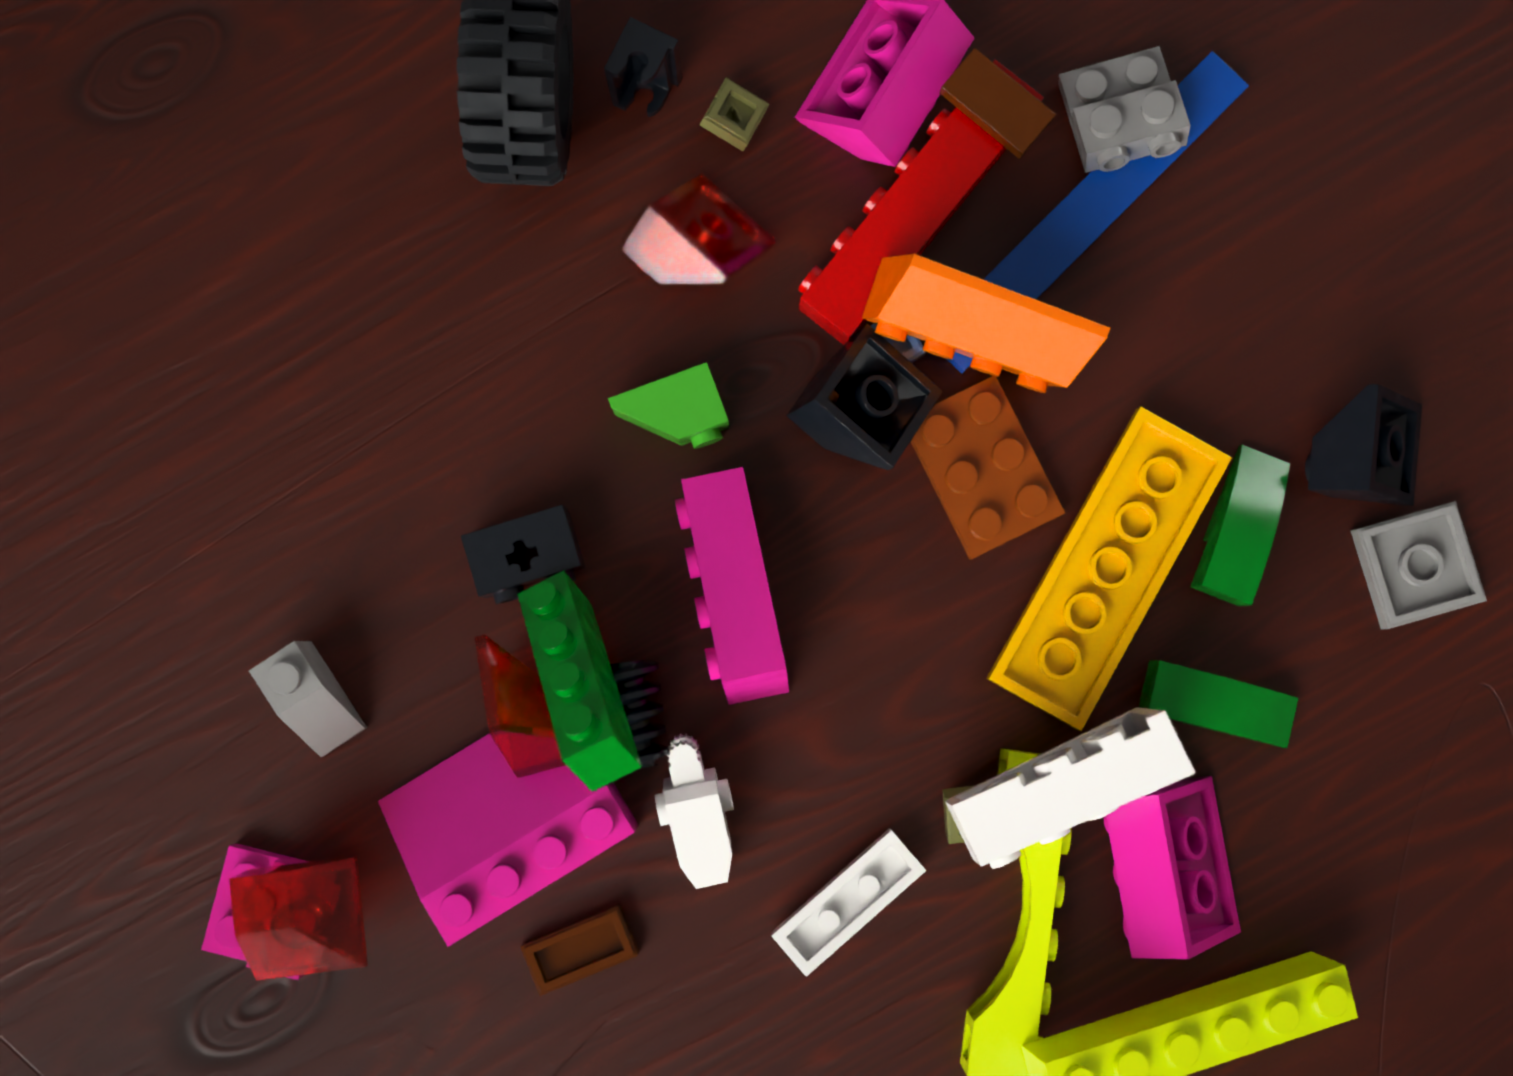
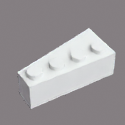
(1069, 785)

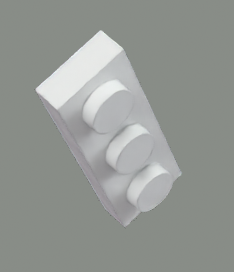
(847, 902)

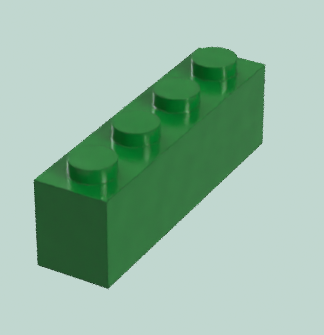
(578, 682)

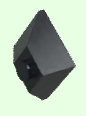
(866, 401)
(1368, 449)

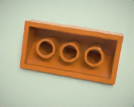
(980, 322)

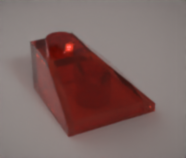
(696, 236)
(516, 711)
(300, 918)

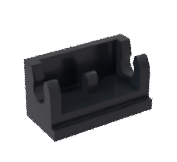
(640, 61)

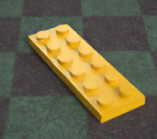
(1109, 568)

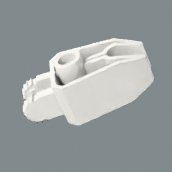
(695, 809)

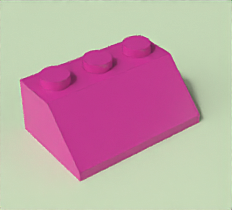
(886, 77)
(1173, 871)

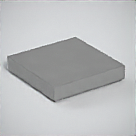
(1418, 565)

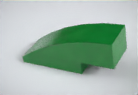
(1242, 527)
(1219, 703)

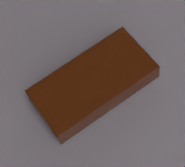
(997, 103)
(579, 949)

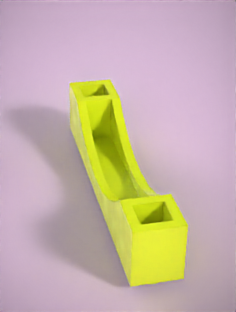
(1012, 1004)

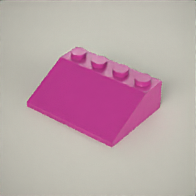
(491, 839)

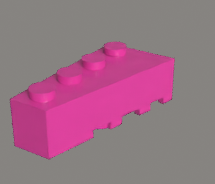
(734, 586)

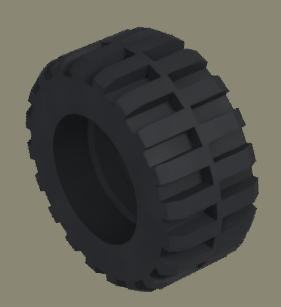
(516, 90)

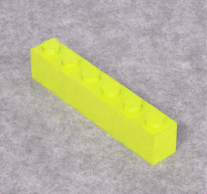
(1204, 1024)

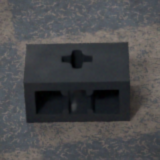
(493, 549)

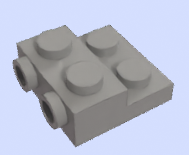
(1124, 110)

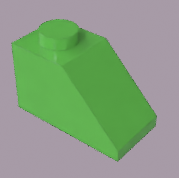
(676, 407)

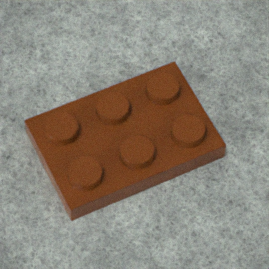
(984, 468)

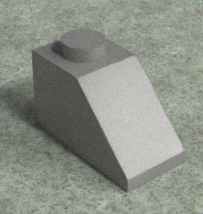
(308, 697)

